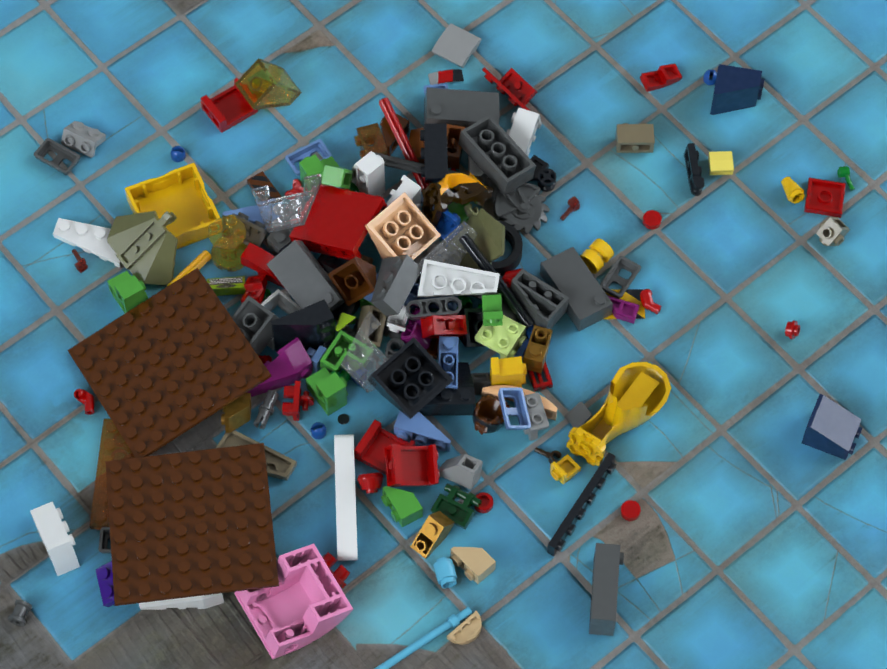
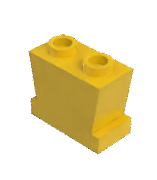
(508, 371)

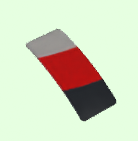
(445, 76)

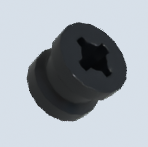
(546, 175)

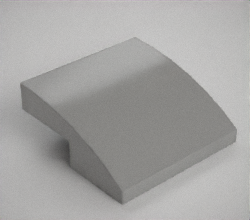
(456, 45)

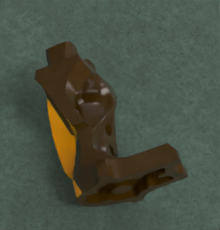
(453, 188)

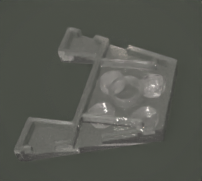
(287, 210)
(363, 356)

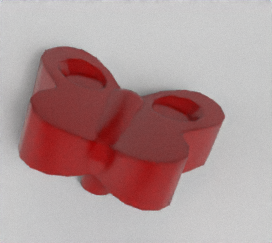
(297, 188)

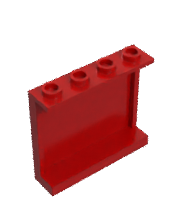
(338, 221)

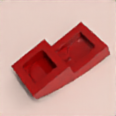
(661, 78)
(255, 287)

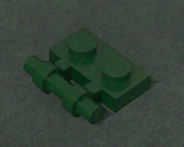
(457, 512)

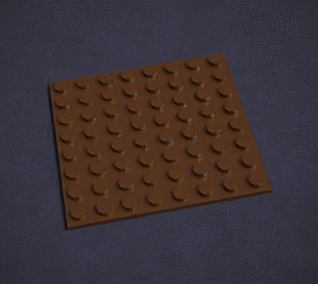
(168, 364)
(190, 524)

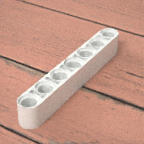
(345, 497)

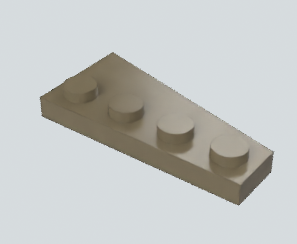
(277, 464)

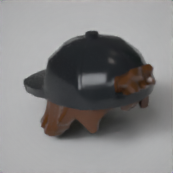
(488, 415)

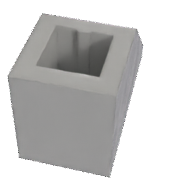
(462, 470)

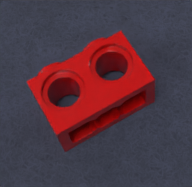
(443, 326)

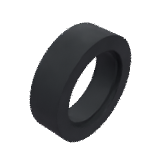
(514, 258)

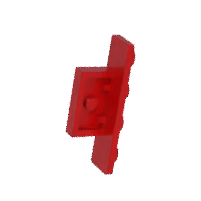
(515, 86)

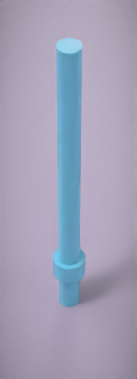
(452, 621)

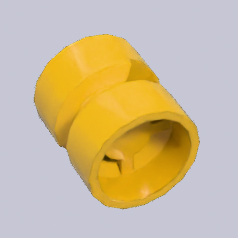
(598, 254)

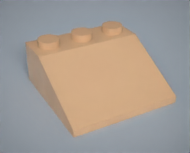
(401, 229)

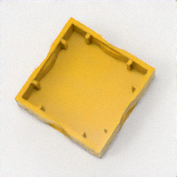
(181, 193)

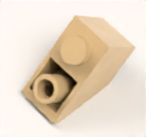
(474, 561)

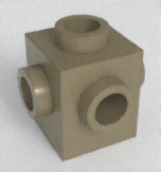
(832, 232)

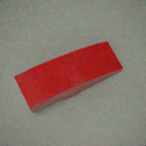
(257, 260)

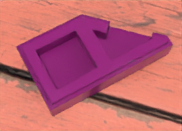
(624, 310)

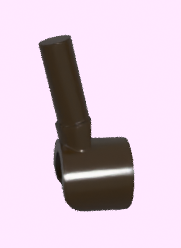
(549, 455)

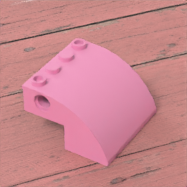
(300, 608)

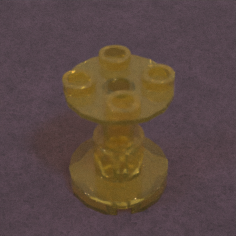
(227, 240)

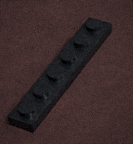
(578, 510)

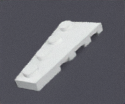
(88, 237)
(453, 280)

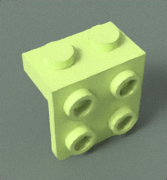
(504, 338)

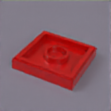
(825, 197)

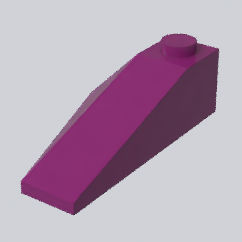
(290, 366)

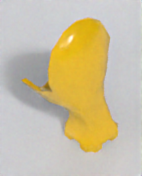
(632, 399)

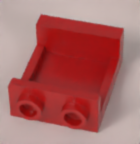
(227, 108)
(372, 446)
(411, 465)

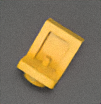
(564, 469)

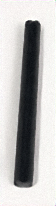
(502, 288)

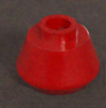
(370, 482)

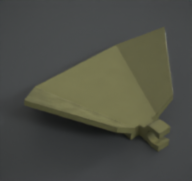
(489, 237)
(145, 245)

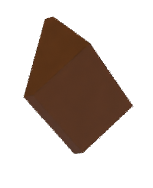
(354, 279)

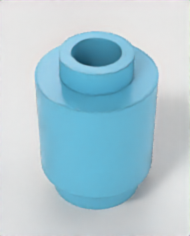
(445, 572)

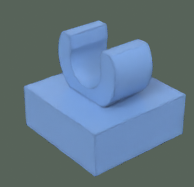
(316, 356)

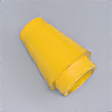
(792, 190)

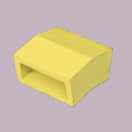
(720, 163)

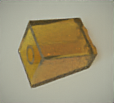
(267, 86)

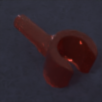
(574, 206)
(81, 264)

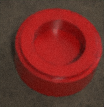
(652, 219)
(487, 502)
(630, 510)

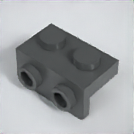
(255, 231)

